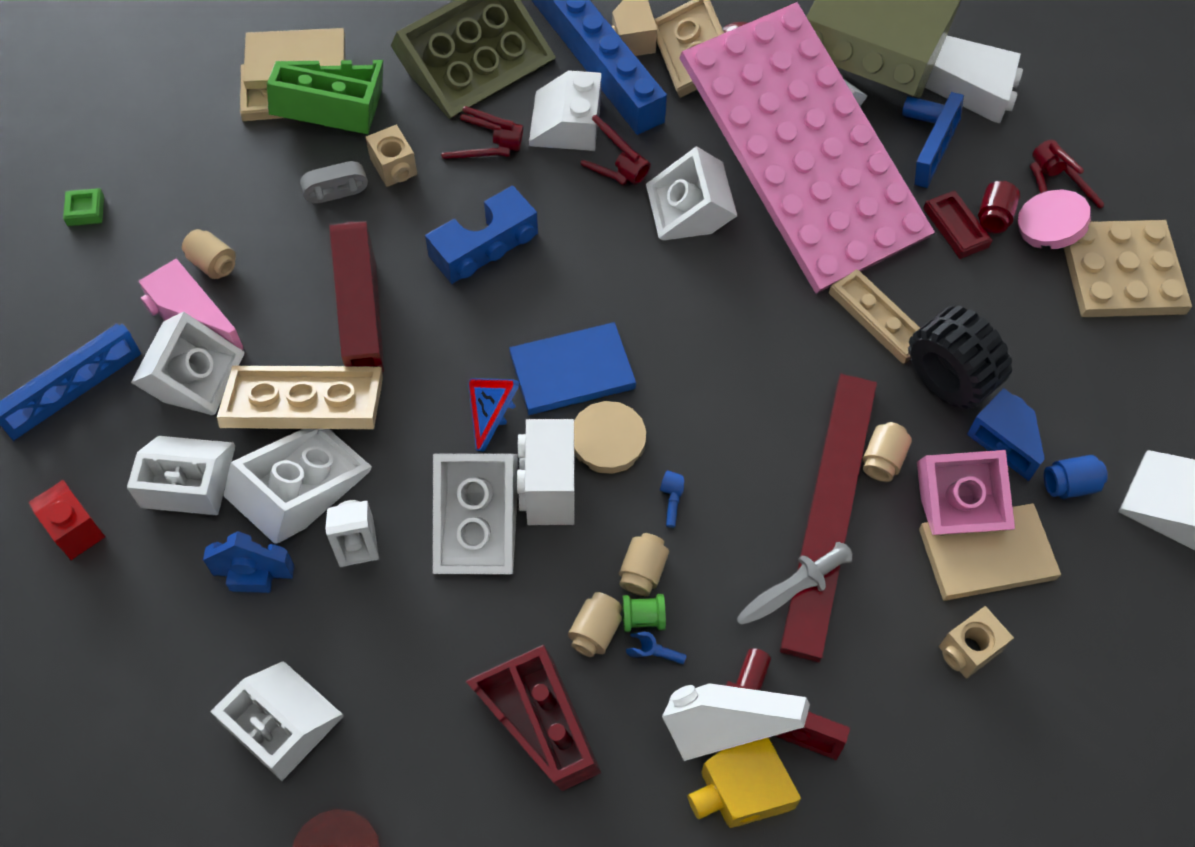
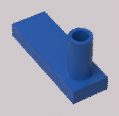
(946, 120)

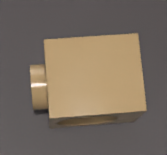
(391, 155)
(983, 629)

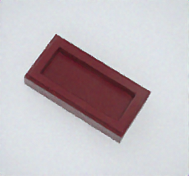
(957, 224)

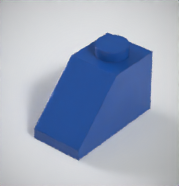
(1010, 426)

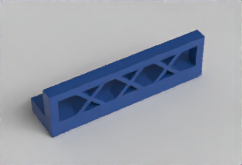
(67, 380)

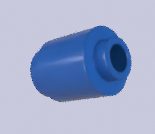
(1075, 477)

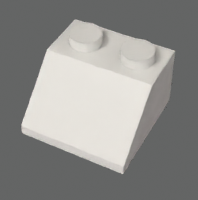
(565, 112)
(691, 197)
(187, 365)

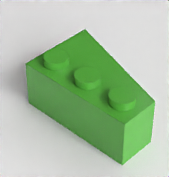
(326, 95)

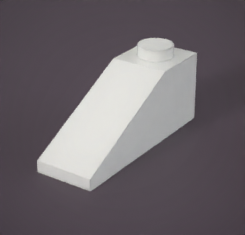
(728, 716)

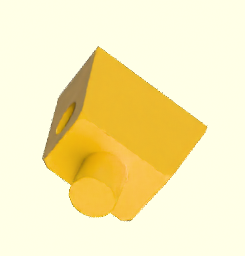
(745, 785)

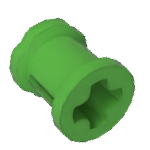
(643, 612)

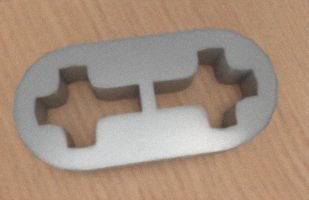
(333, 182)

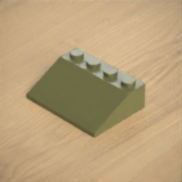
(885, 38)
(471, 51)

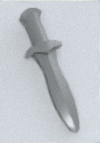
(807, 576)

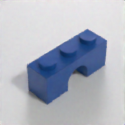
(463, 251)

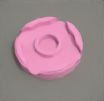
(1054, 219)

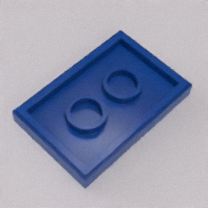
(572, 368)

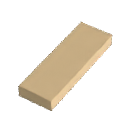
(875, 313)

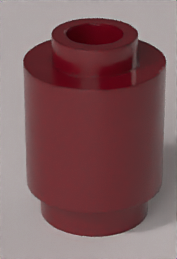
(998, 206)

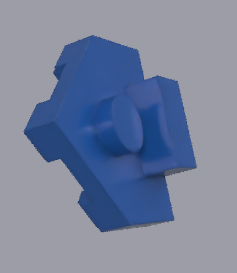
(247, 563)

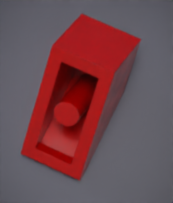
(66, 520)

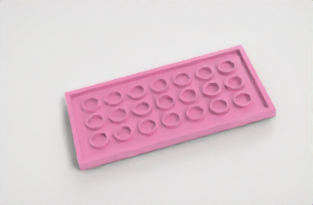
(806, 146)

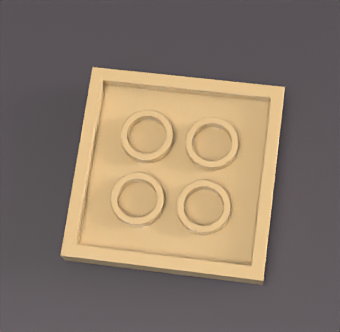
(1127, 270)

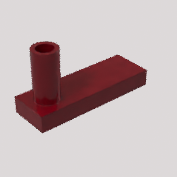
(818, 733)

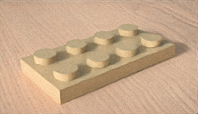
(301, 397)

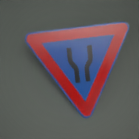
(488, 405)

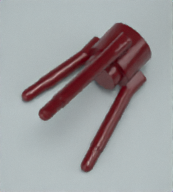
(505, 134)
(1053, 160)
(630, 164)

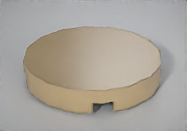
(609, 437)

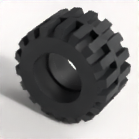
(960, 357)

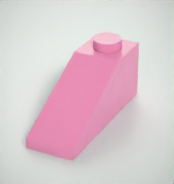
(175, 291)

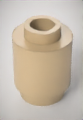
(209, 253)
(886, 451)
(643, 564)
(595, 624)

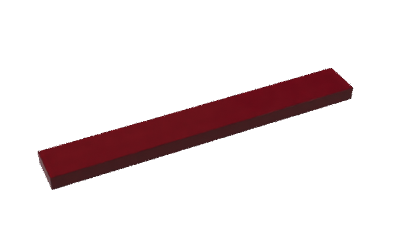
(830, 514)

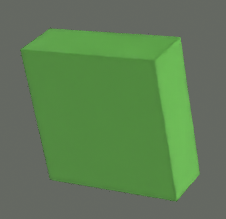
(83, 207)

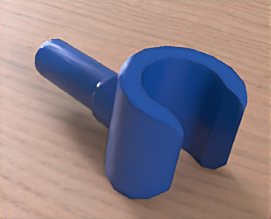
(673, 485)
(650, 647)

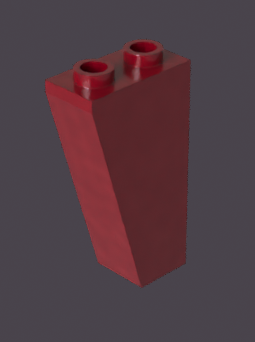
(356, 295)

